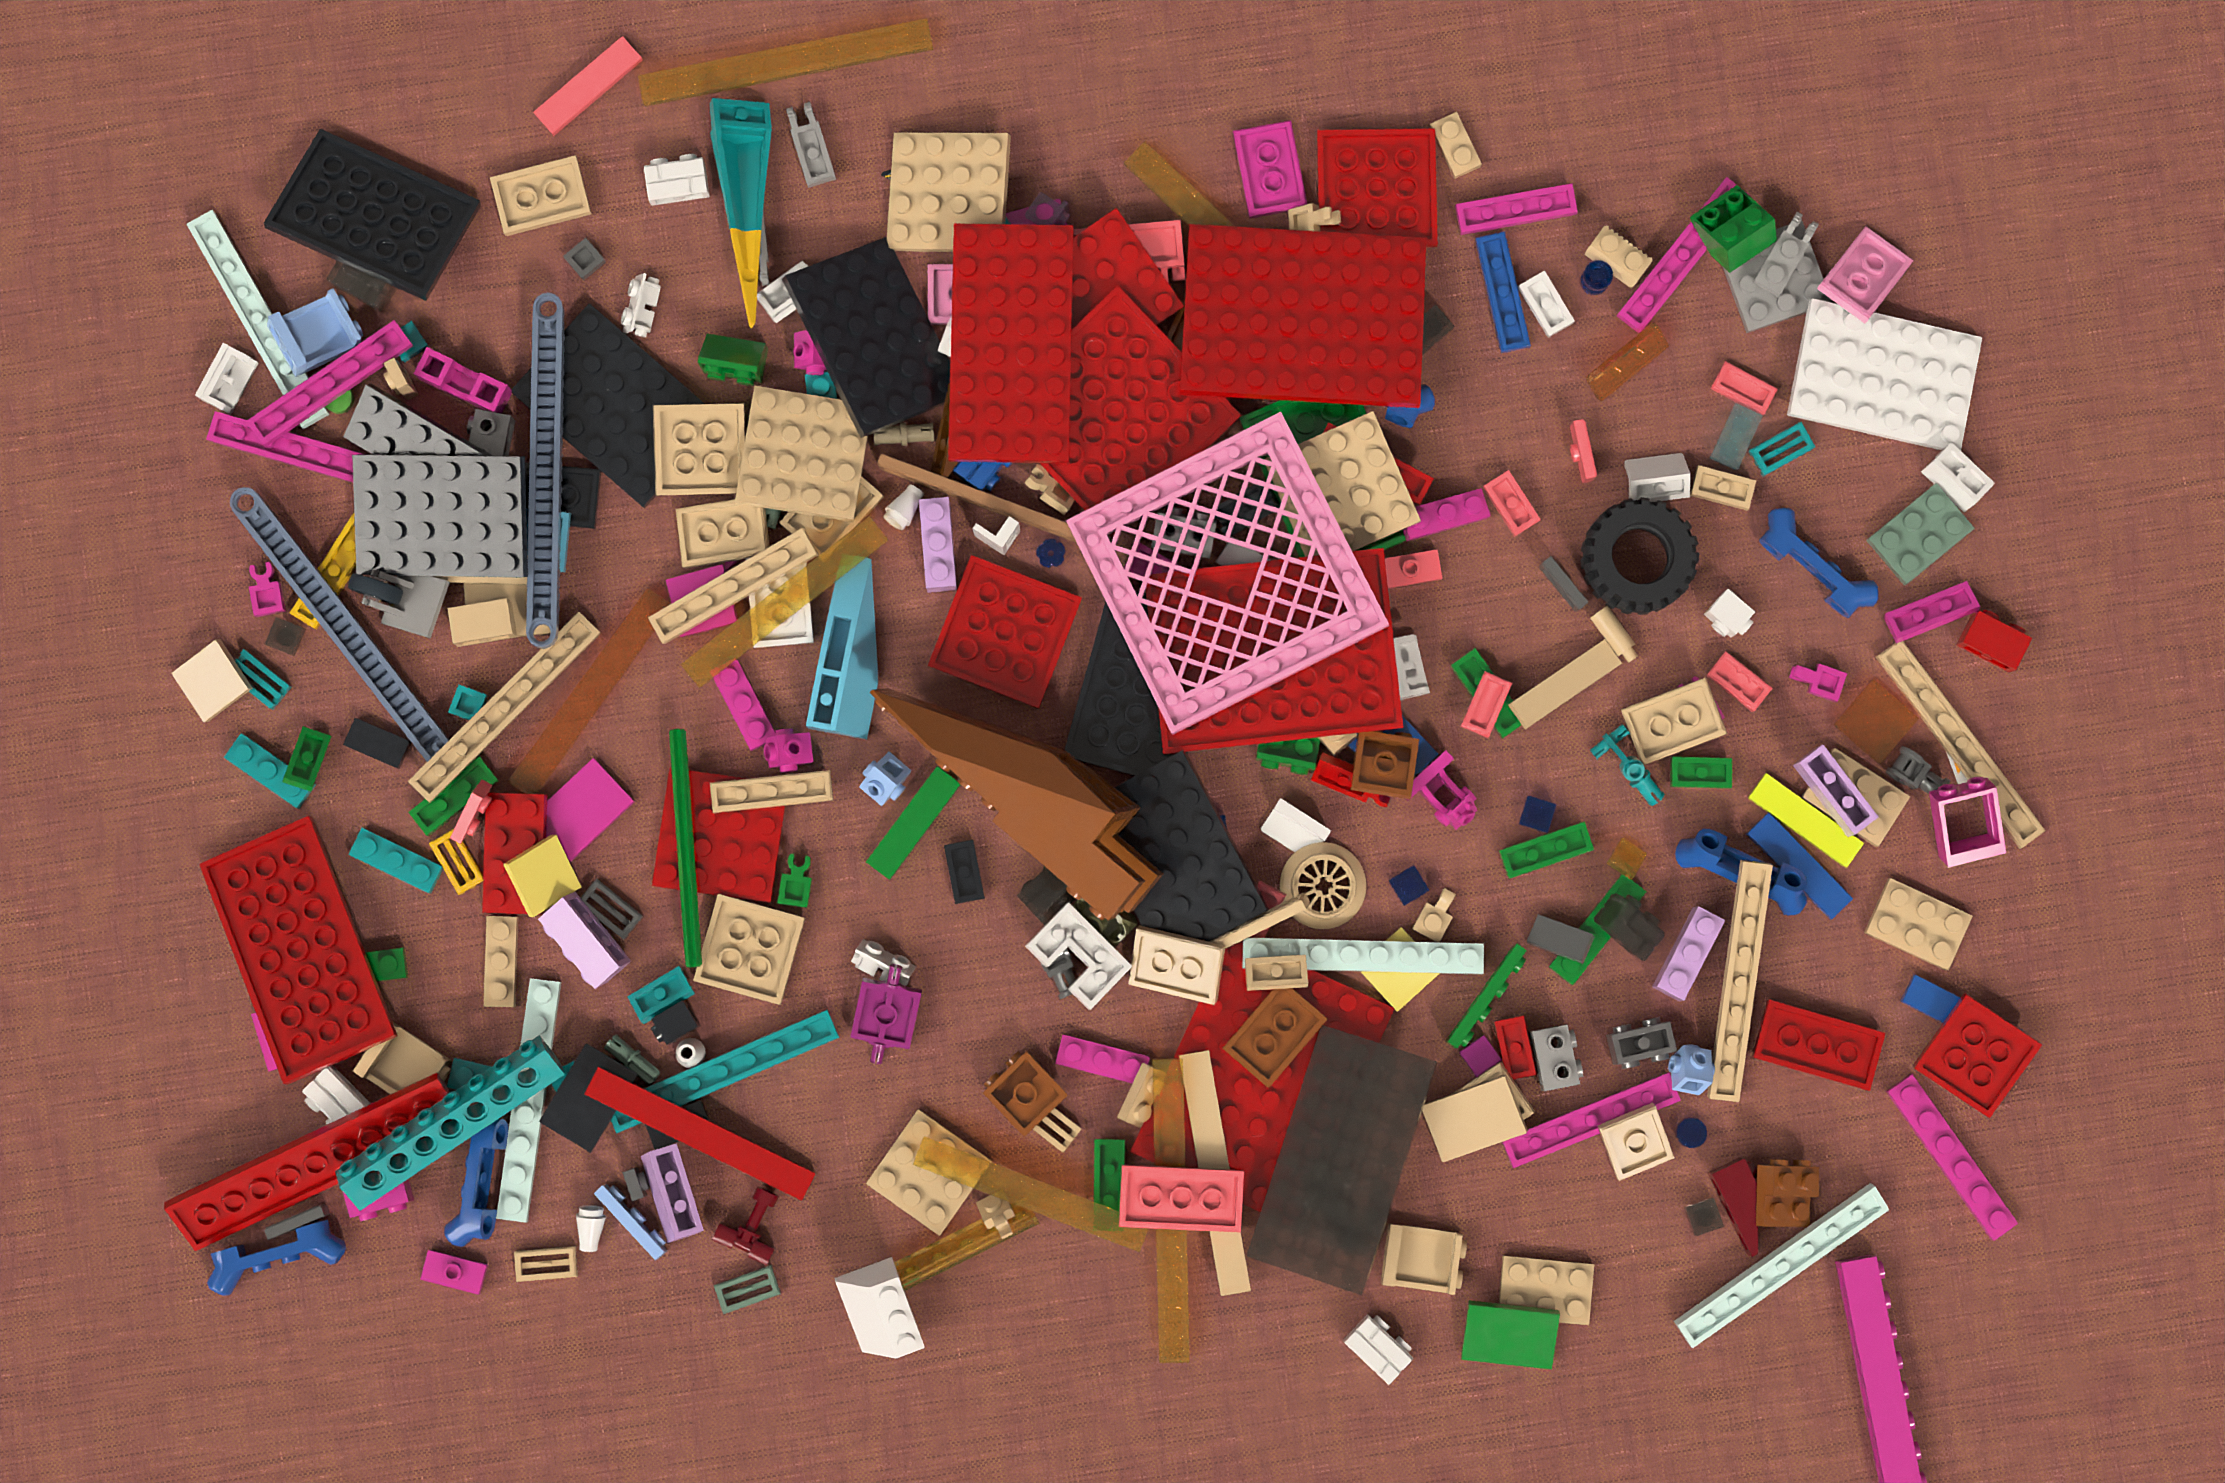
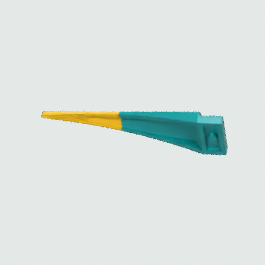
(741, 153)

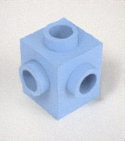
(885, 779)
(1691, 1069)

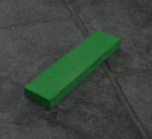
(913, 823)

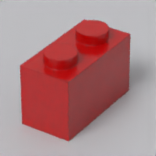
(1994, 640)

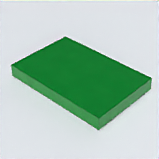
(1510, 1334)

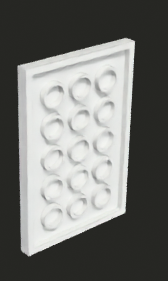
(1884, 376)

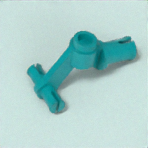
(1630, 766)

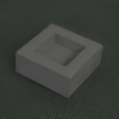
(584, 259)
(636, 1183)

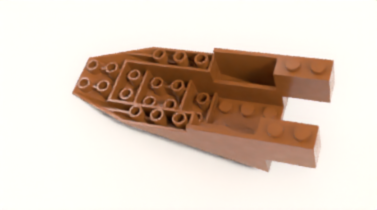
(1043, 801)

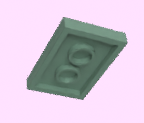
(1920, 534)

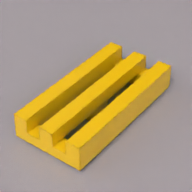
(460, 889)

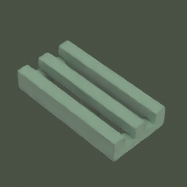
(771, 1281)

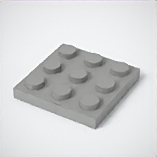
(1761, 308)

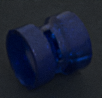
(1600, 273)

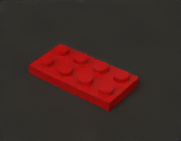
(511, 827)
(1818, 1045)

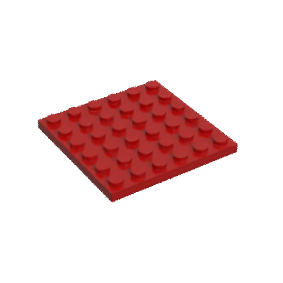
(1129, 405)

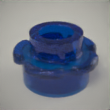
(1058, 549)

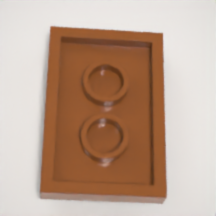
(1274, 1034)

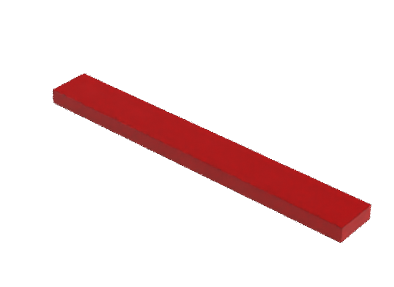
(699, 1133)

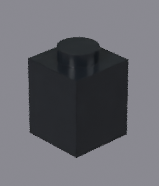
(674, 1023)

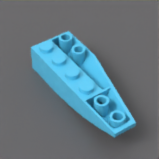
(847, 659)

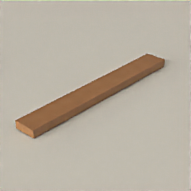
(975, 497)

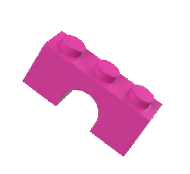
(461, 382)

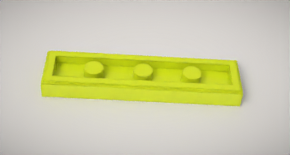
(1805, 820)

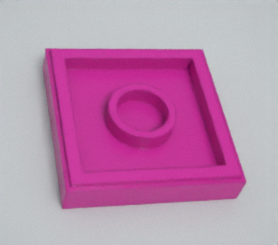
(685, 584)

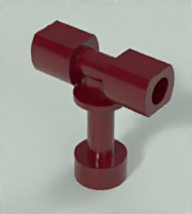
(746, 1237)

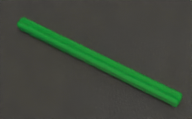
(685, 848)

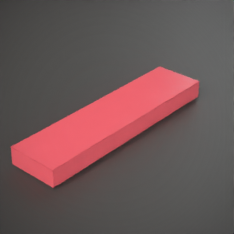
(588, 86)

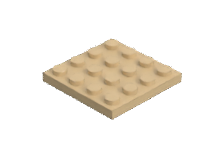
(942, 183)
(801, 455)
(1357, 482)

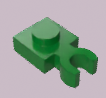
(795, 888)

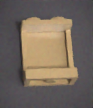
(401, 1062)
(1423, 1258)

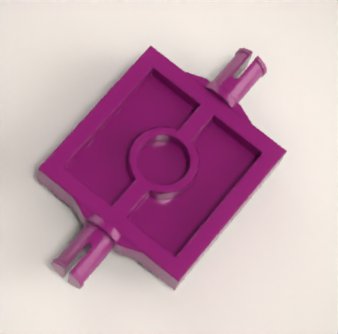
(886, 1013)

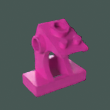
(1458, 811)

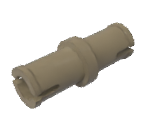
(905, 434)

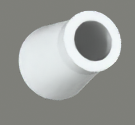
(903, 508)
(698, 1052)
(590, 1225)

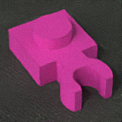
(266, 595)

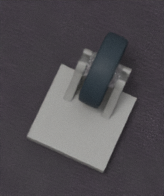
(412, 601)

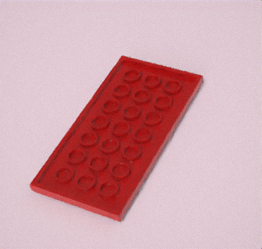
(1011, 343)
(298, 950)

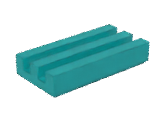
(1760, 461)
(278, 696)

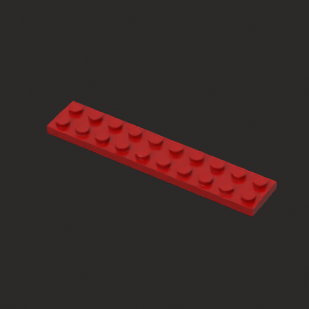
(294, 1169)

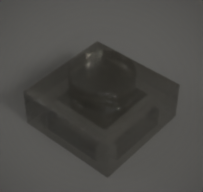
(285, 636)
(1704, 1216)

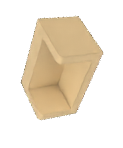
(482, 622)

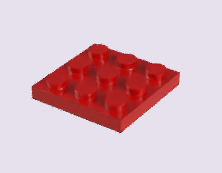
(1977, 1055)

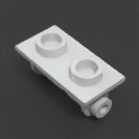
(641, 293)
(871, 956)

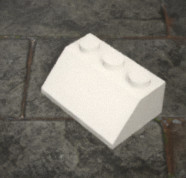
(880, 1310)

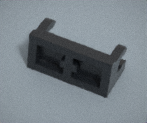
(1246, 511)

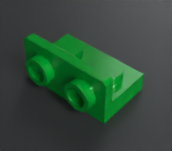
(1297, 754)

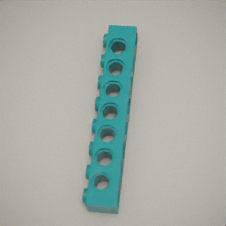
(442, 1136)

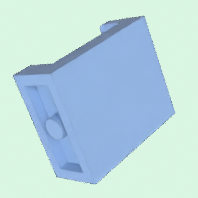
(315, 333)

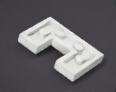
(1073, 931)

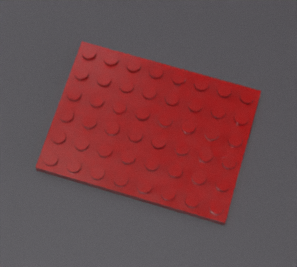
(1303, 316)
(1333, 697)
(1251, 1113)

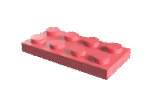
(1181, 1198)

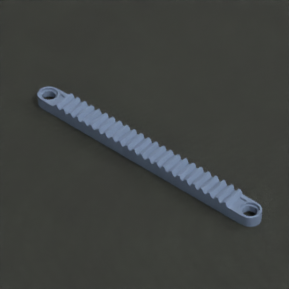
(545, 470)
(340, 624)

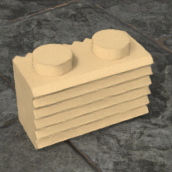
(1624, 259)

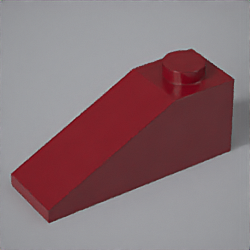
(1738, 1193)

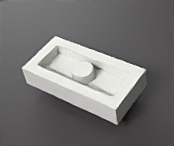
(1546, 304)

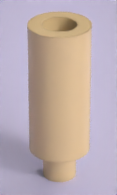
(1614, 633)

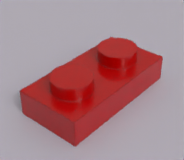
(1516, 1047)

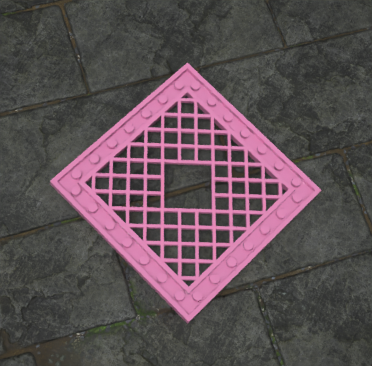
(1193, 474)

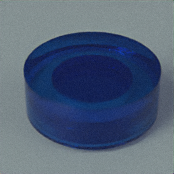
(1691, 1132)

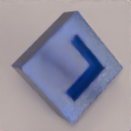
(1537, 814)
(1408, 885)

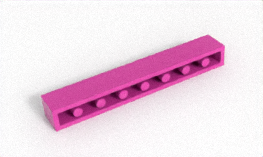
(1878, 1370)

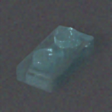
(1736, 436)

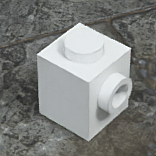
(1730, 615)

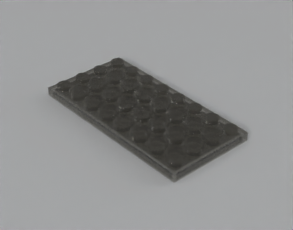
(1342, 1159)

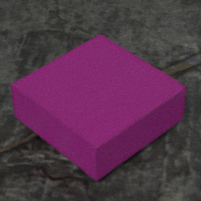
(1479, 1056)

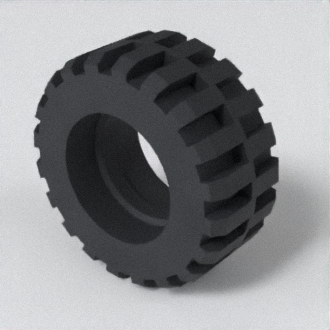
(1672, 533)

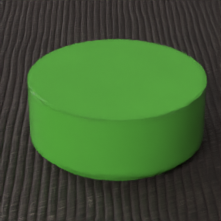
(342, 403)

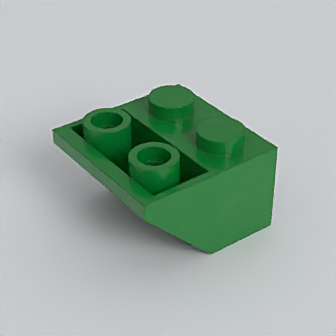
(1734, 228)
(733, 359)

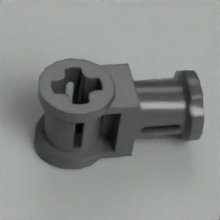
(1914, 772)
(1060, 966)

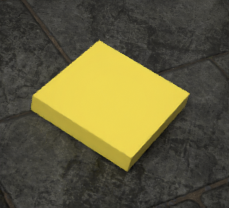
(542, 875)
(1399, 987)

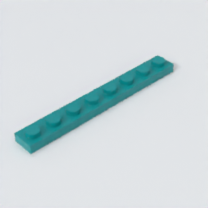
(740, 1064)

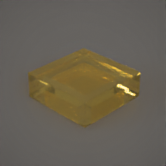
(1626, 858)

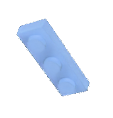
(631, 1220)

